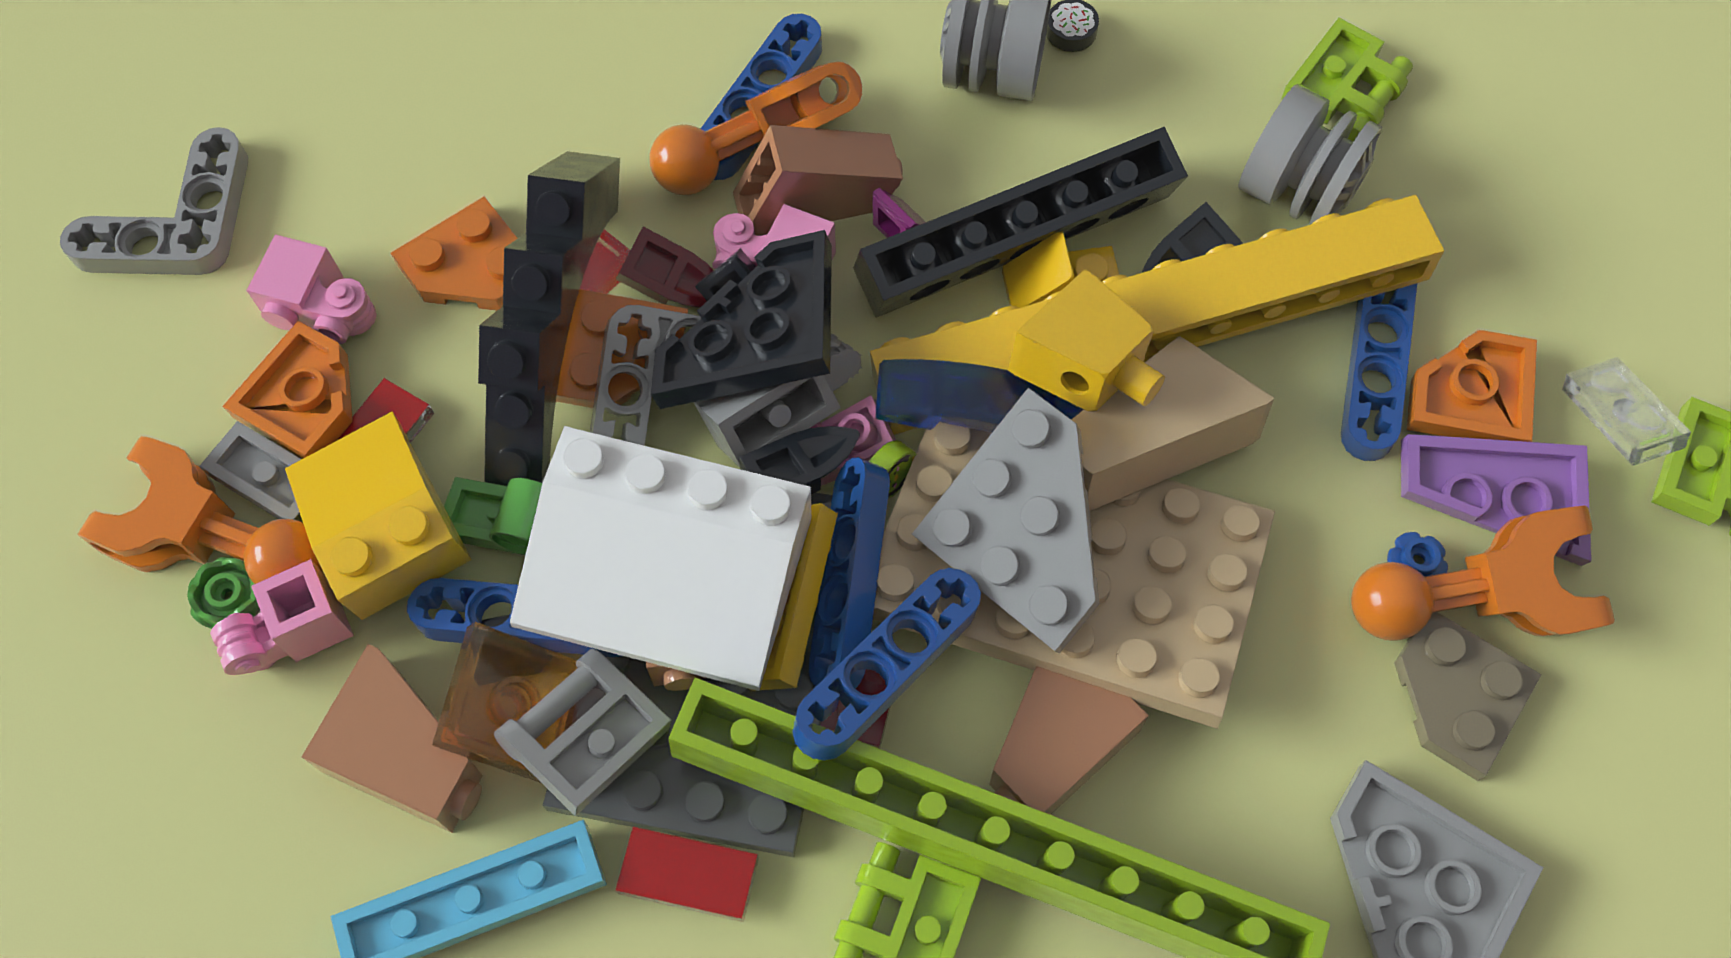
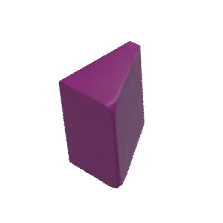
(892, 214)

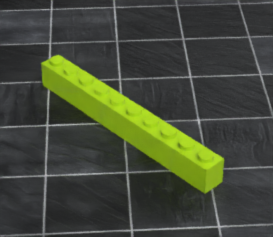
(989, 835)

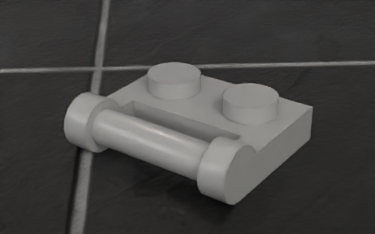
(597, 744)

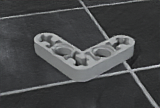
(174, 234)
(659, 326)

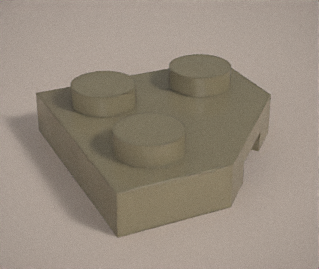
(1462, 693)

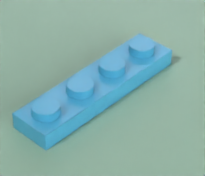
(473, 897)

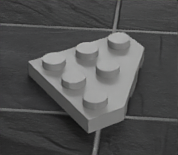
(1023, 522)
(1425, 874)

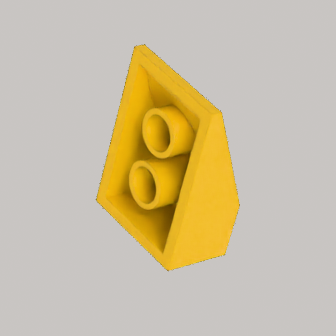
(374, 517)

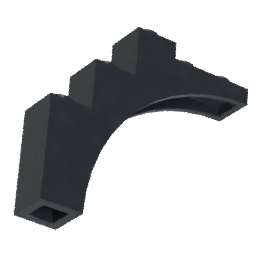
(528, 335)

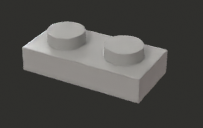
(254, 470)

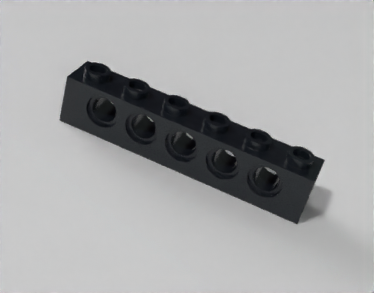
(1017, 219)

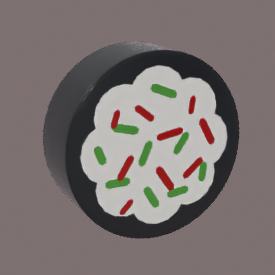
(1072, 25)

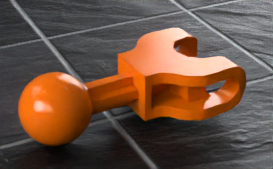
(688, 158)
(189, 521)
(1507, 580)

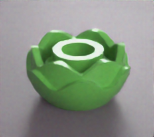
(211, 584)

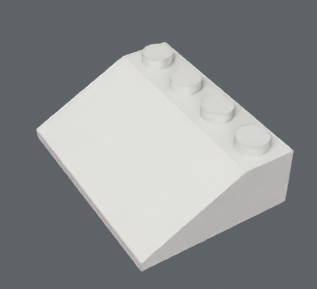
(661, 557)

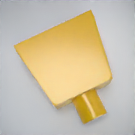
(1087, 347)

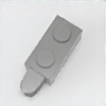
(767, 414)

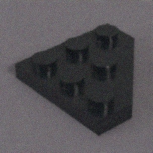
(755, 331)

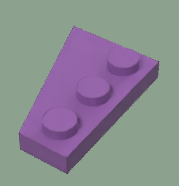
(1496, 481)

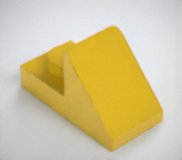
(1051, 268)

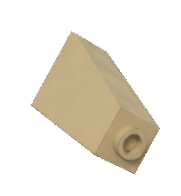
(1191, 421)

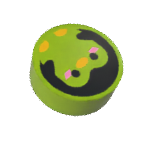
(897, 460)

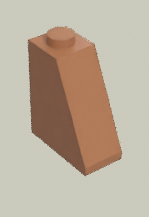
(817, 173)
(1062, 739)
(382, 744)

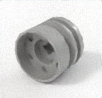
(995, 39)
(1309, 157)

